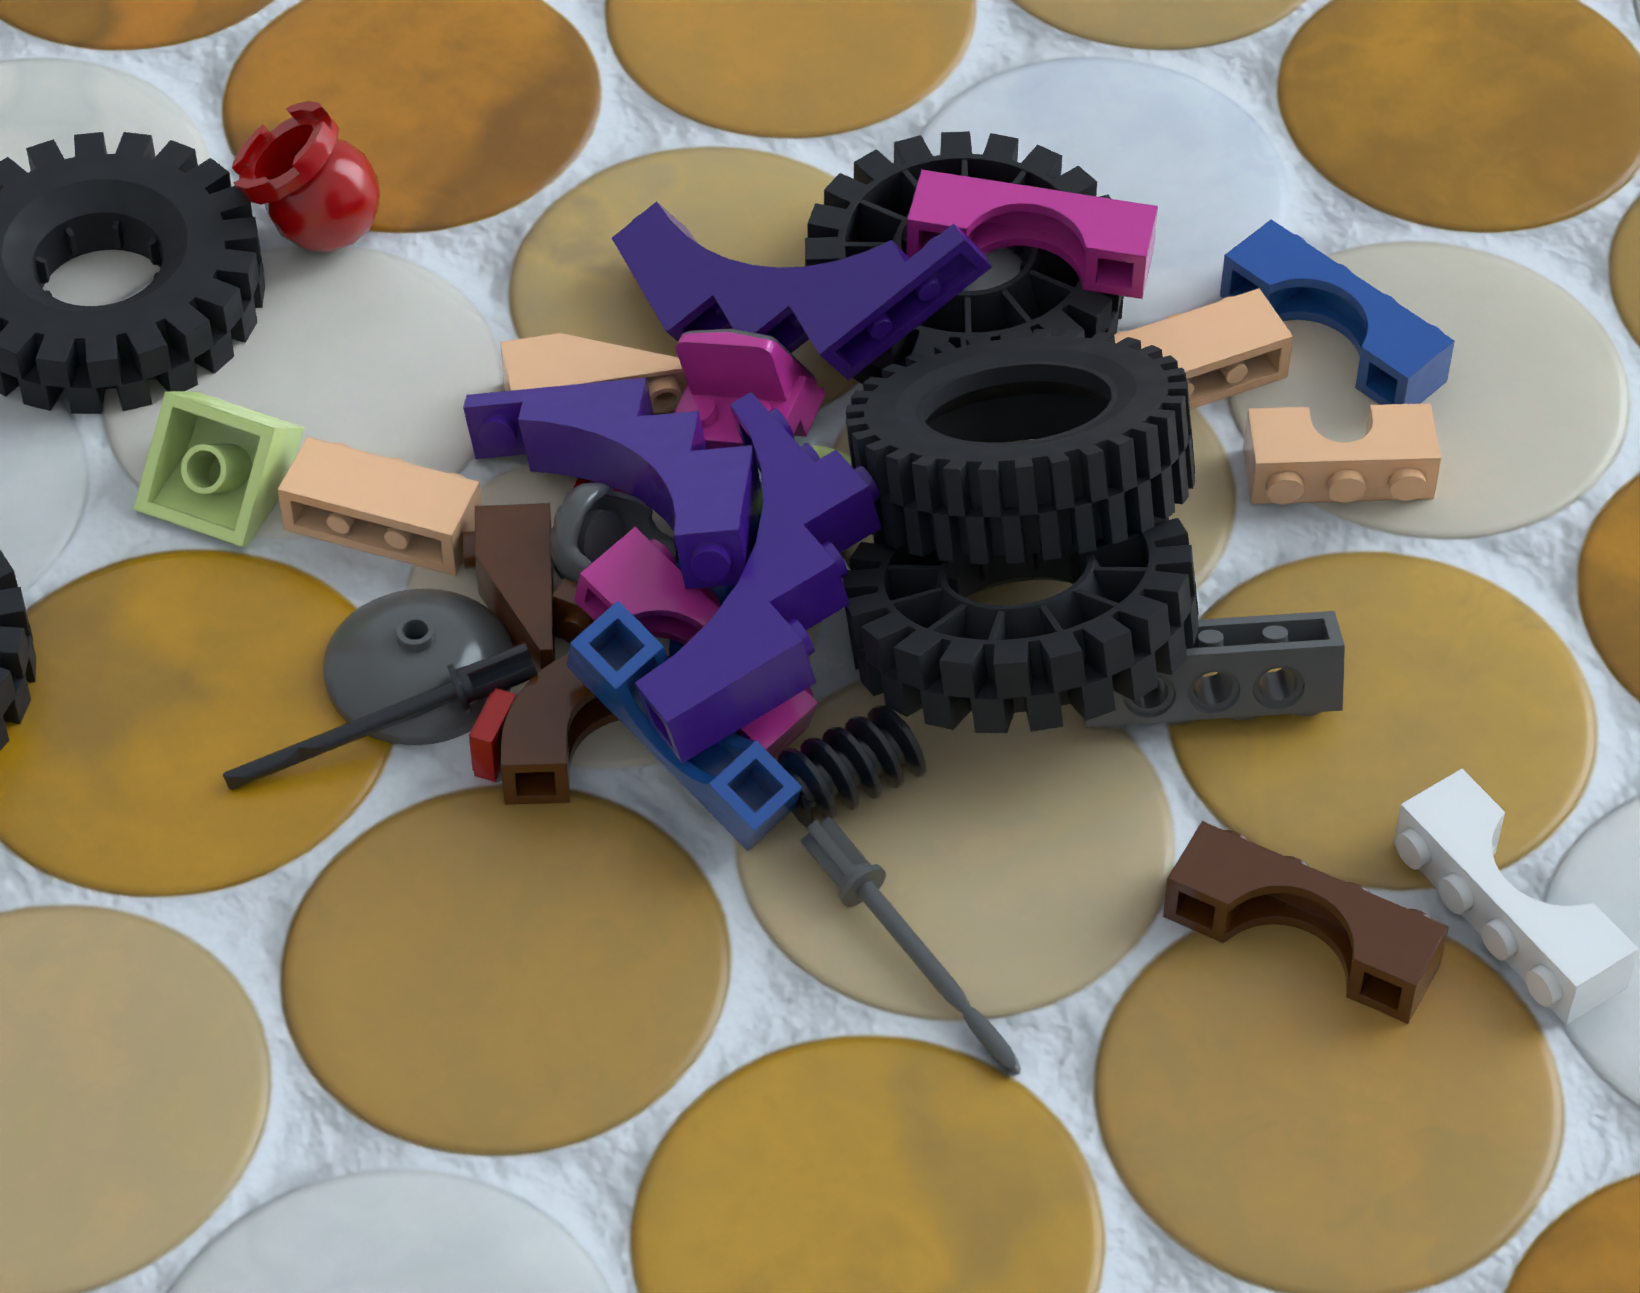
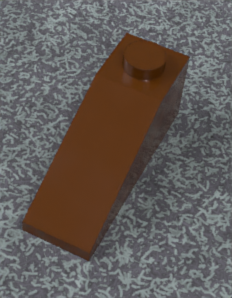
(516, 572)

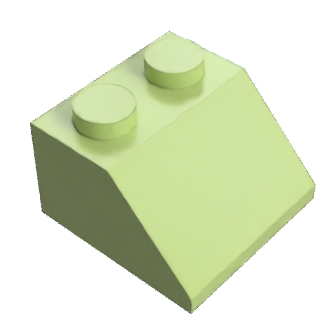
(215, 466)

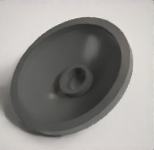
(379, 663)

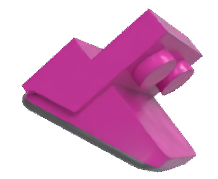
(731, 364)

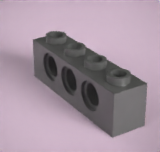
(1242, 653)

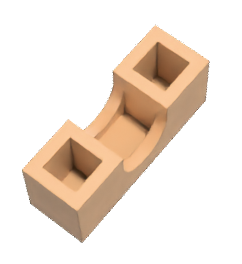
(1298, 465)

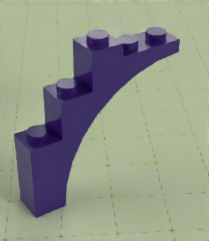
(758, 640)

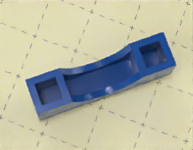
(1398, 351)
(730, 778)

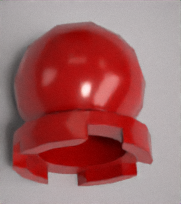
(309, 180)

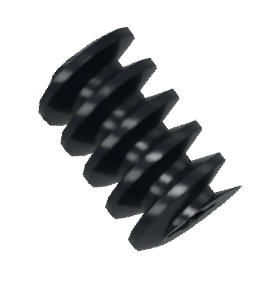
(851, 760)

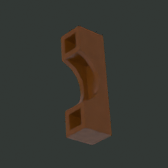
(1235, 885)

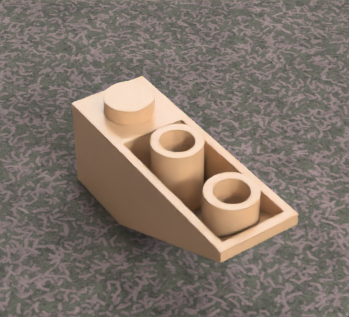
(572, 360)

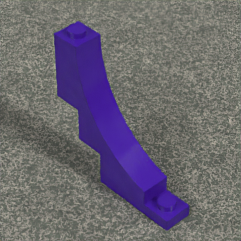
(843, 306)
(615, 439)

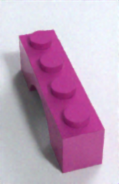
(1098, 236)
(652, 589)

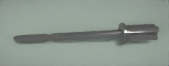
(861, 883)

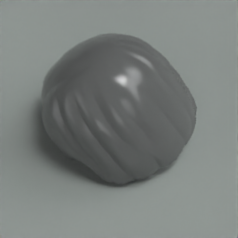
(592, 522)

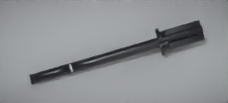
(467, 684)

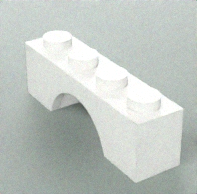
(1563, 953)

